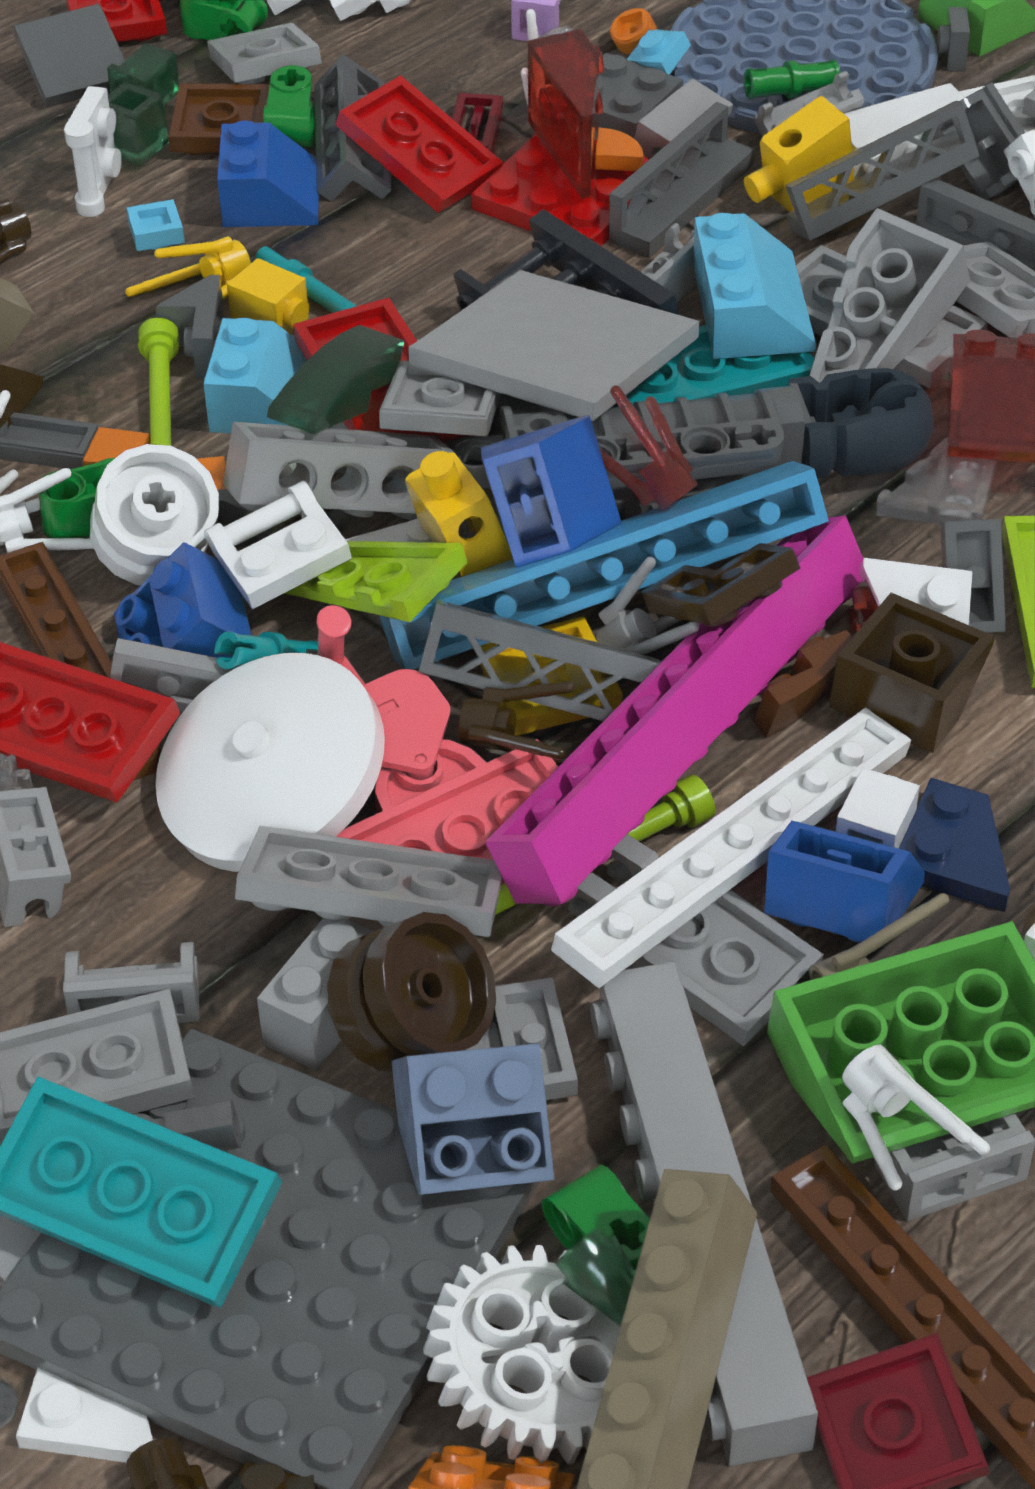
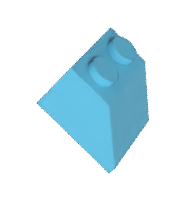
(248, 372)

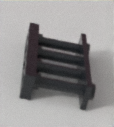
(579, 263)

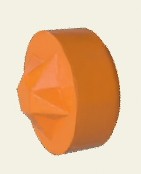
(630, 28)

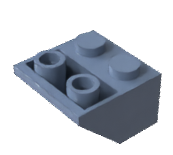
(474, 1118)

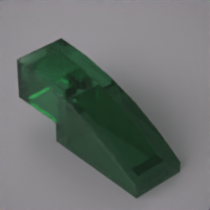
(338, 380)

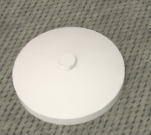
(272, 747)

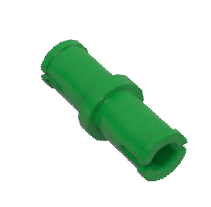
(789, 79)

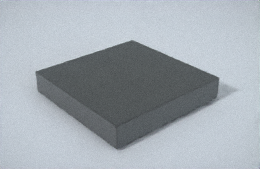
(68, 53)

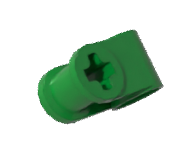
(221, 17)
(290, 104)
(69, 504)
(597, 1201)

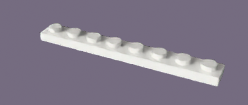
(724, 849)

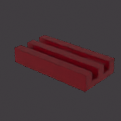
(480, 102)

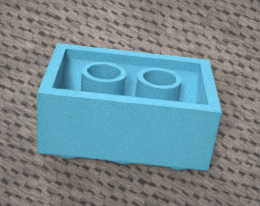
(748, 289)

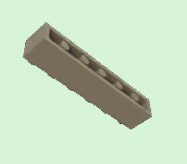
(671, 1335)

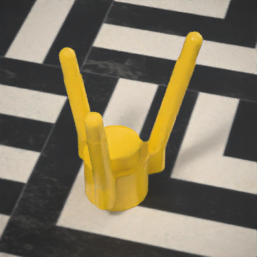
(221, 258)

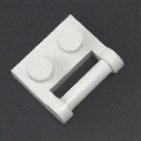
(93, 149)
(284, 557)

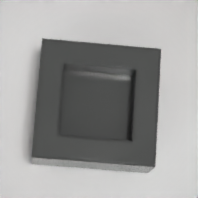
(954, 38)

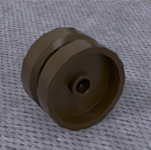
(411, 990)

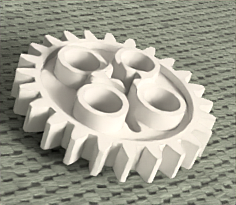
(532, 1352)

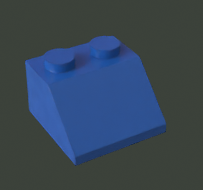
(265, 178)

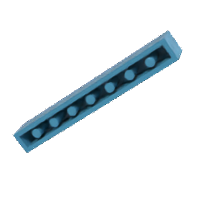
(685, 533)

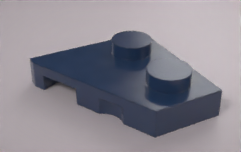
(958, 845)

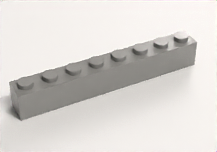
(675, 1118)

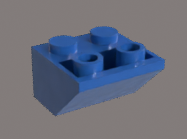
(551, 489)
(184, 605)
(839, 881)

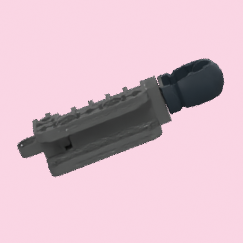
(843, 424)

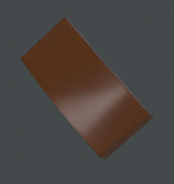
(796, 693)

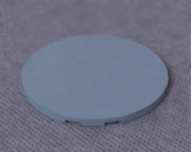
(870, 39)

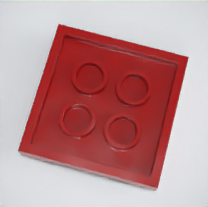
(535, 182)

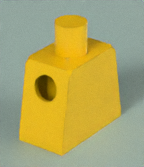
(798, 147)
(446, 496)

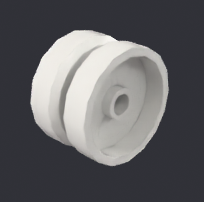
(149, 507)

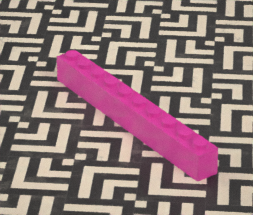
(669, 724)

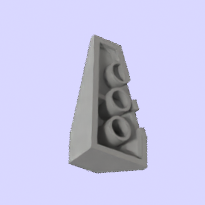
(890, 295)

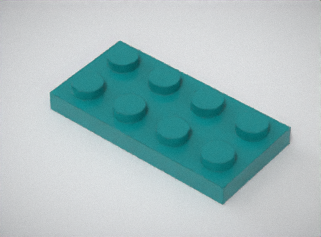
(699, 376)
(132, 1191)

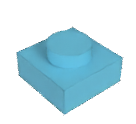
(660, 49)
(155, 225)

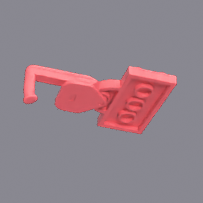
(465, 795)

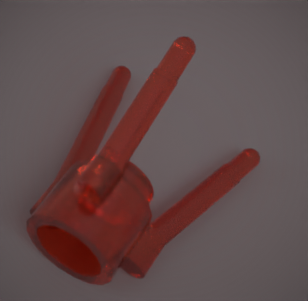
(669, 473)

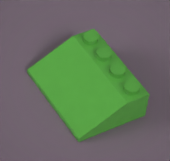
(947, 1014)

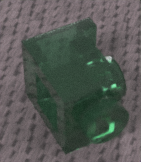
(150, 69)

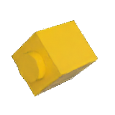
(268, 295)

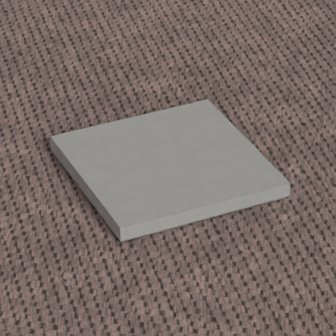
(554, 344)

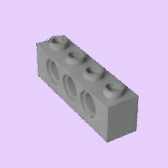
(263, 450)

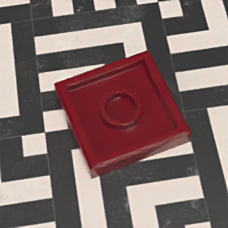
(897, 1421)

